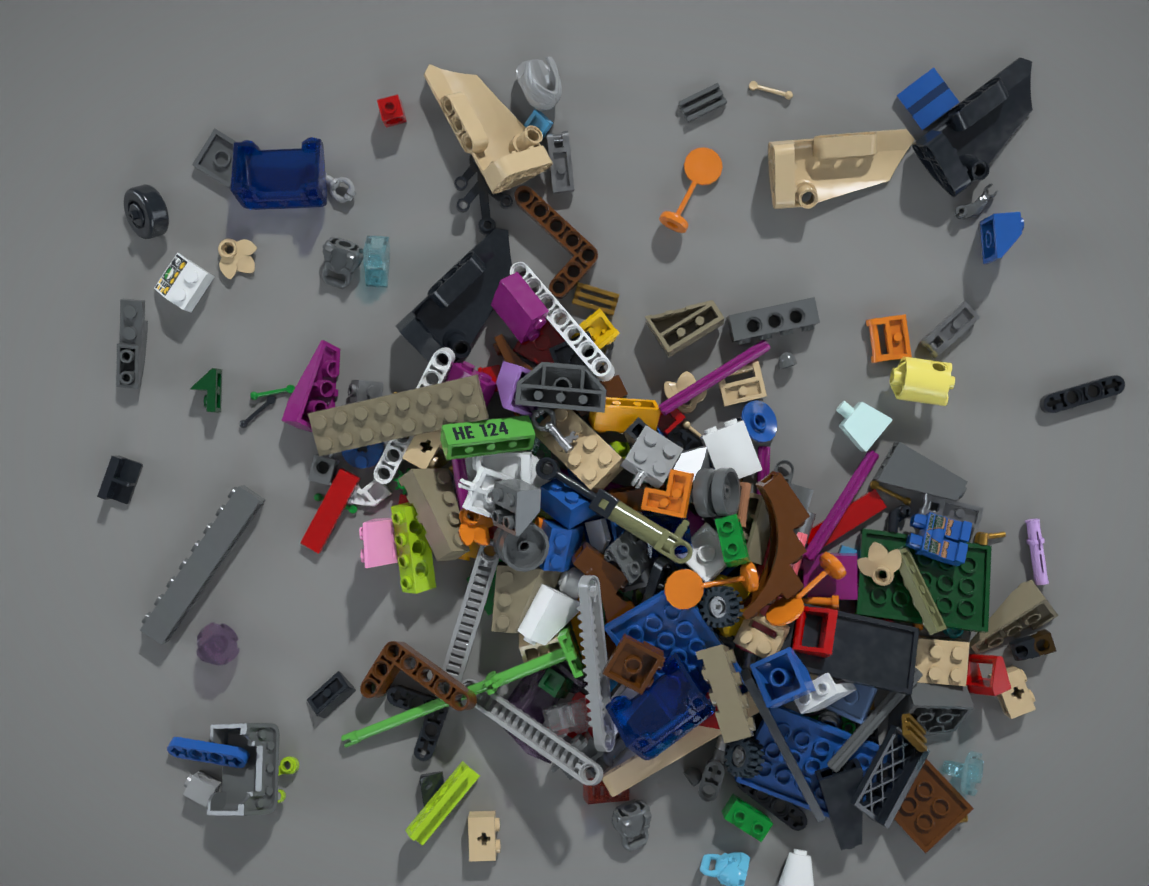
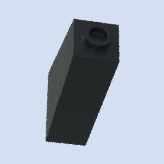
(837, 792)

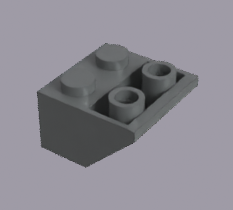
(515, 505)

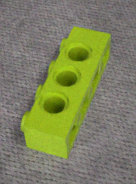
(413, 550)

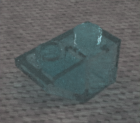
(376, 261)

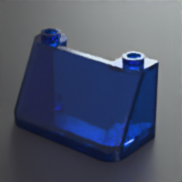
(279, 176)
(663, 712)

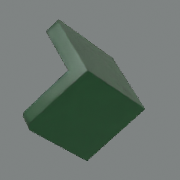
(556, 683)

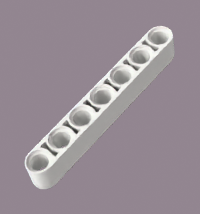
(569, 327)
(387, 460)

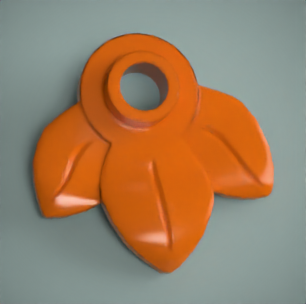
(474, 529)

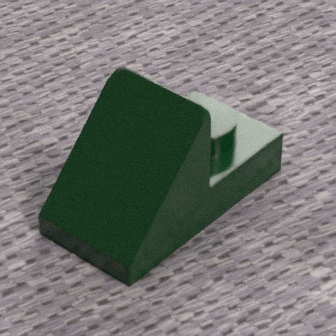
(212, 384)

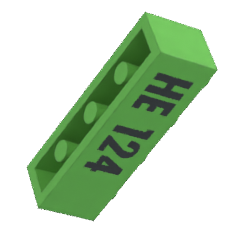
(487, 437)

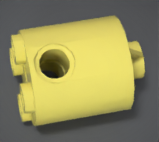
(922, 381)

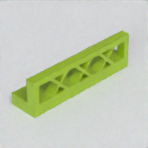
(442, 803)

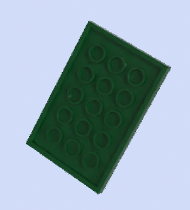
(958, 592)

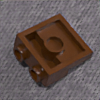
(634, 664)

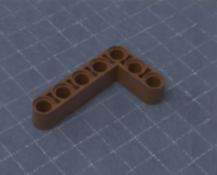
(560, 237)
(418, 673)

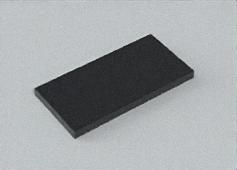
(863, 651)

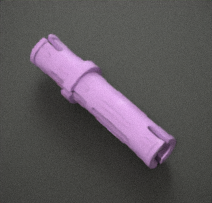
(1035, 544)

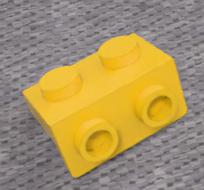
(600, 328)

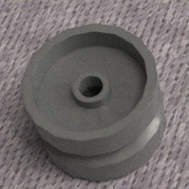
(716, 492)
(522, 551)

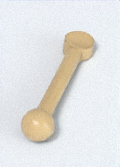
(753, 86)
(686, 425)

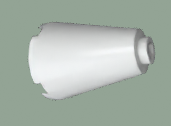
(797, 870)

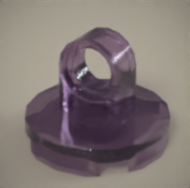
(217, 644)

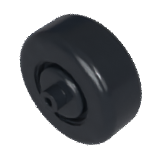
(146, 211)

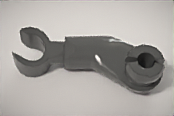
(975, 208)

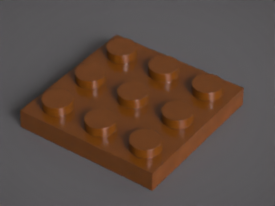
(931, 808)

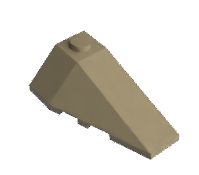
(1021, 610)

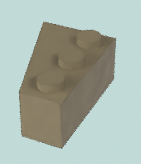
(684, 326)

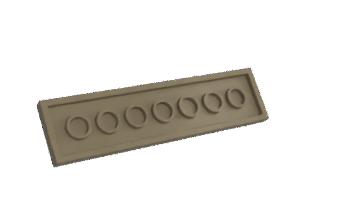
(398, 415)

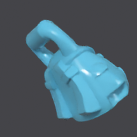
(729, 868)

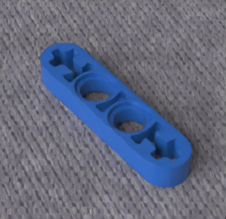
(208, 752)

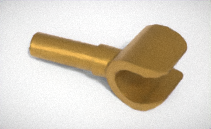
(982, 538)

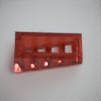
(589, 798)

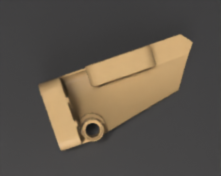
(488, 130)
(833, 165)

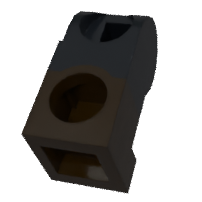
(1033, 645)

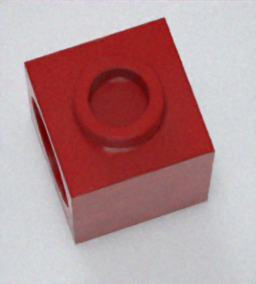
(391, 110)

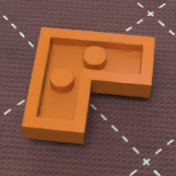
(673, 500)

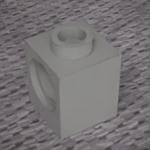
(200, 787)

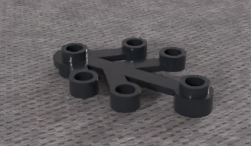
(481, 188)

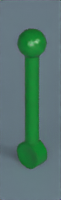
(254, 395)
(352, 509)

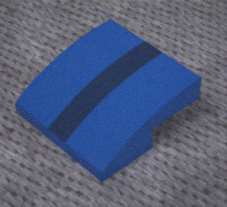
(928, 98)

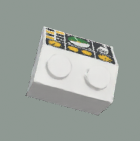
(183, 283)

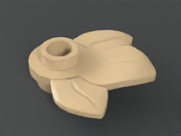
(239, 259)
(685, 380)
(878, 561)

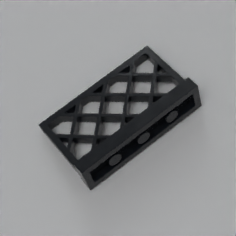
(896, 783)

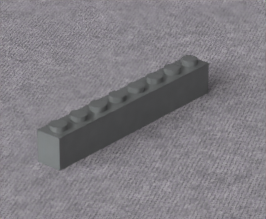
(202, 564)

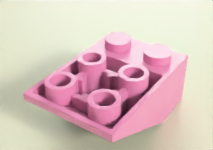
(378, 543)

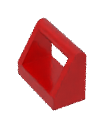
(826, 635)
(999, 679)

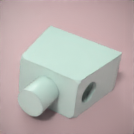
(862, 424)

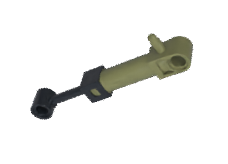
(623, 515)

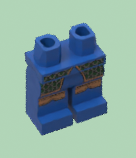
(940, 538)

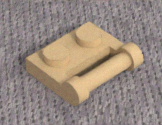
(744, 389)
(758, 641)

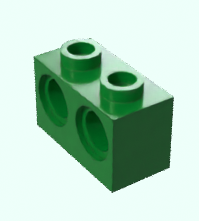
(732, 541)
(747, 817)

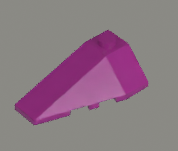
(315, 388)

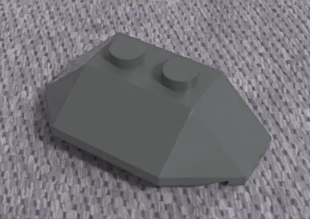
(562, 388)

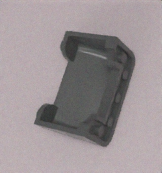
(255, 786)

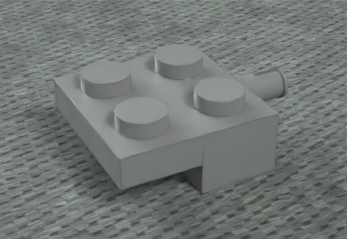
(651, 458)

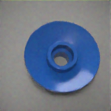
(759, 421)

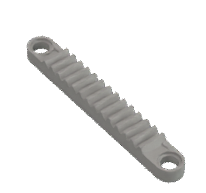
(470, 614)
(595, 661)
(537, 736)

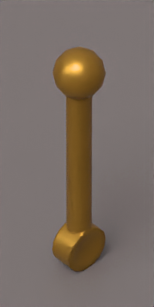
(875, 485)

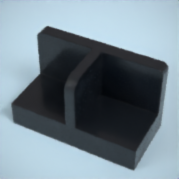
(120, 479)

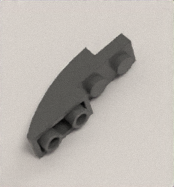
(132, 345)

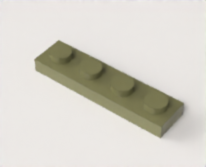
(921, 596)

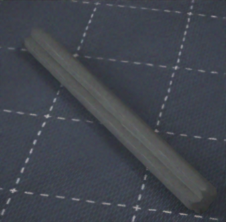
(868, 727)

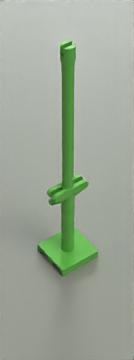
(493, 680)

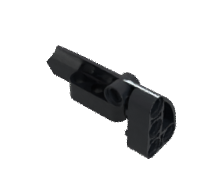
(977, 129)
(459, 300)

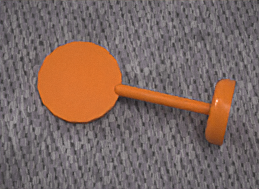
(703, 168)
(685, 587)
(786, 611)

